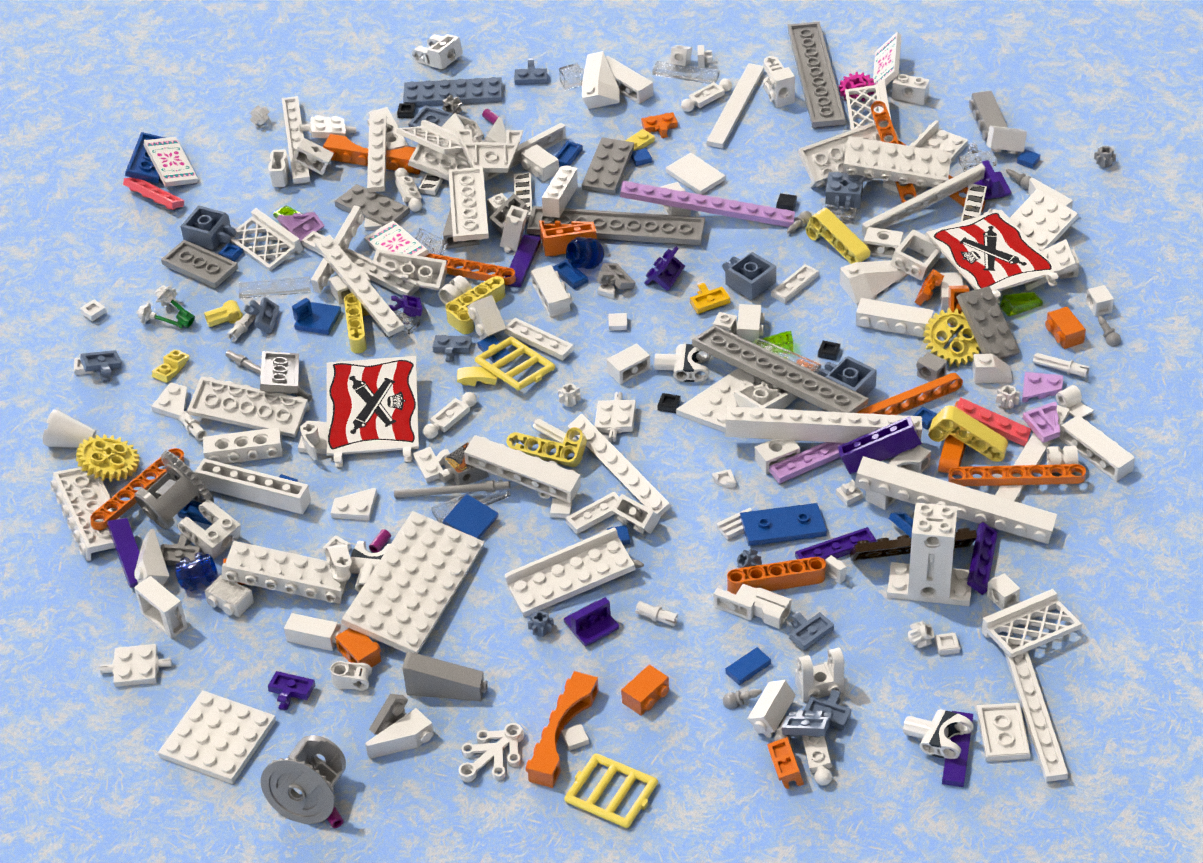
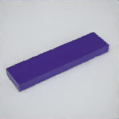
(524, 258)
(837, 546)
(125, 547)
(982, 558)
(955, 769)

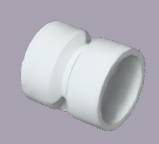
(454, 289)
(1058, 456)

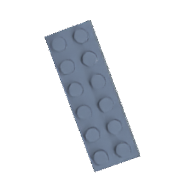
(467, 90)

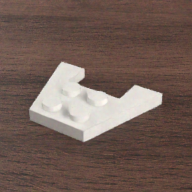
(492, 156)

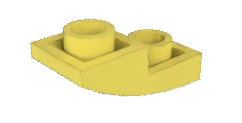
(171, 366)
(471, 375)

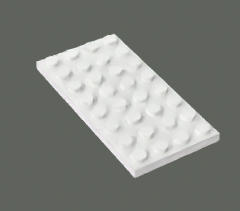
(413, 583)

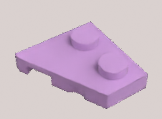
(301, 224)
(1041, 385)
(1044, 421)

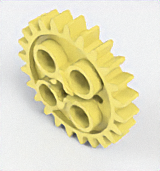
(939, 327)
(107, 458)

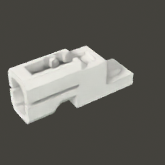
(754, 601)

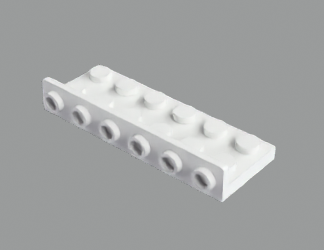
(933, 139)
(830, 153)
(896, 162)
(247, 406)
(79, 498)
(282, 572)
(569, 572)

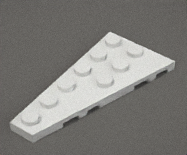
(711, 404)

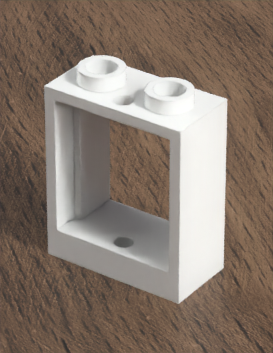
(922, 245)
(160, 607)

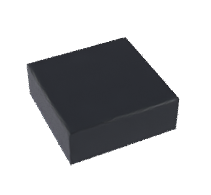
(406, 110)
(786, 201)
(829, 350)
(668, 402)

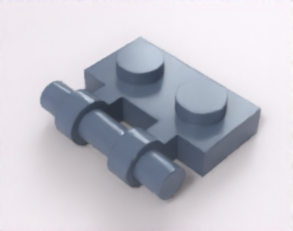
(807, 723)

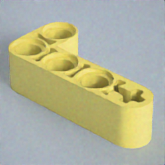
(827, 225)
(457, 309)
(355, 323)
(969, 431)
(546, 446)

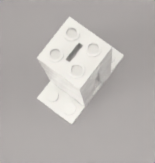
(931, 570)

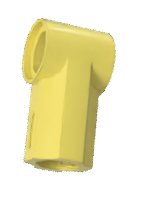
(228, 312)

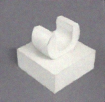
(704, 56)
(849, 493)

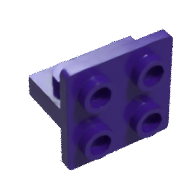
(995, 183)
(665, 270)
(592, 622)

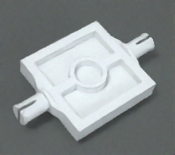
(323, 127)
(615, 416)
(135, 665)

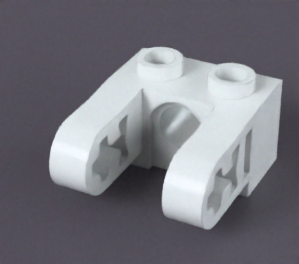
(441, 51)
(780, 83)
(215, 538)
(820, 679)

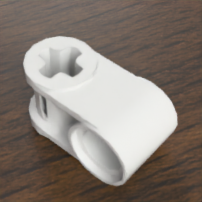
(339, 562)
(348, 675)

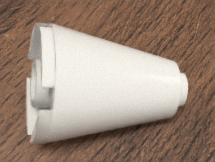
(65, 431)

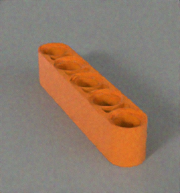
(951, 453)
(778, 575)

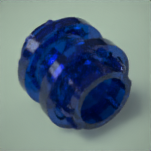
(585, 253)
(196, 571)

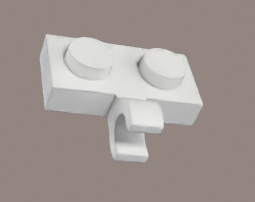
(429, 463)

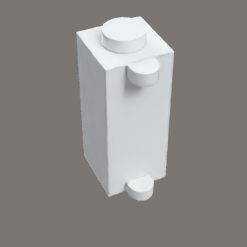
(513, 229)
(311, 631)
(771, 707)

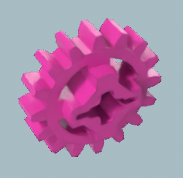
(855, 81)

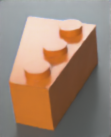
(557, 236)

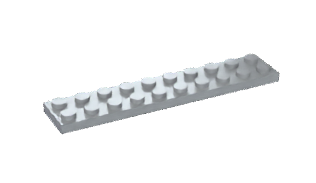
(816, 75)
(629, 225)
(779, 371)

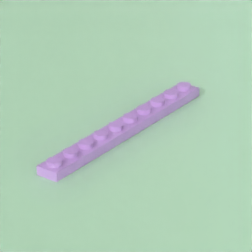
(707, 204)

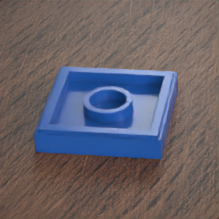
(321, 319)
(471, 517)

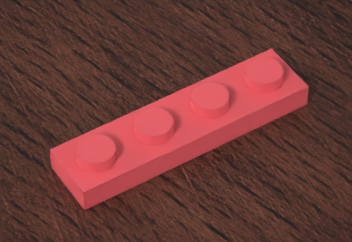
(150, 191)
(1005, 427)

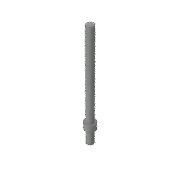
(244, 362)
(489, 486)

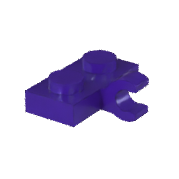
(410, 305)
(290, 686)

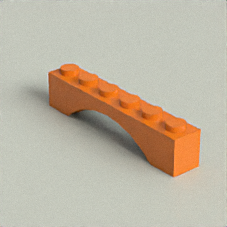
(349, 152)
(578, 696)

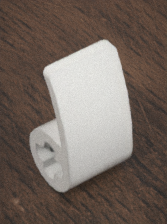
(1071, 399)
(310, 438)

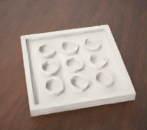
(217, 737)

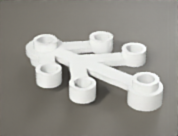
(492, 750)

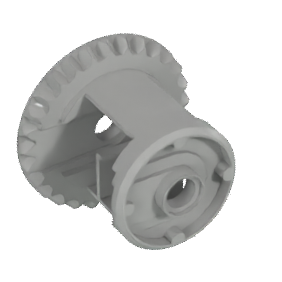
(171, 492)
(309, 775)

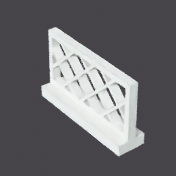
(880, 94)
(433, 137)
(274, 232)
(1022, 614)

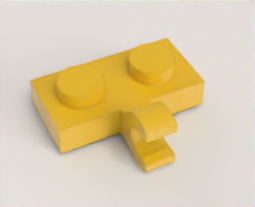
(708, 299)

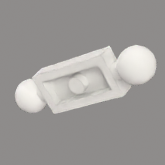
(706, 95)
(408, 189)
(450, 415)
(818, 758)

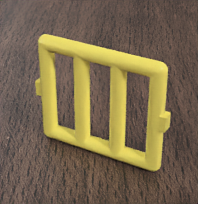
(508, 376)
(613, 767)

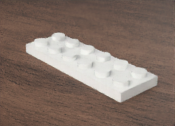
(468, 204)

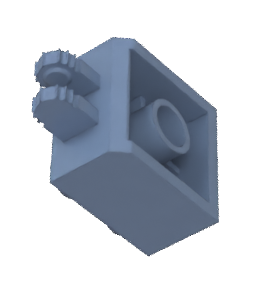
(844, 190)
(207, 228)
(749, 275)
(851, 375)

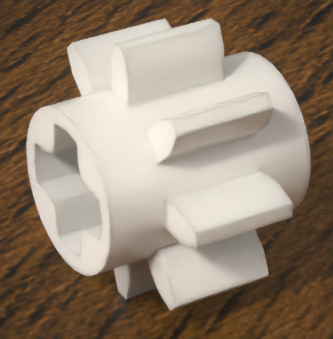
(259, 115)
(569, 395)
(1007, 397)
(921, 634)

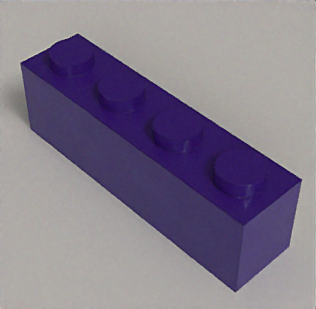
(880, 444)

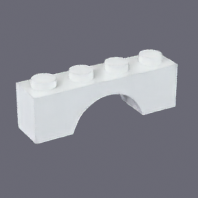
(912, 459)

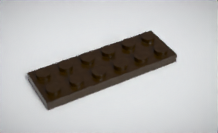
(902, 545)

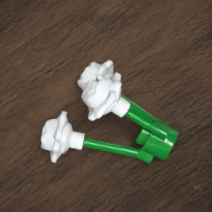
(166, 297)

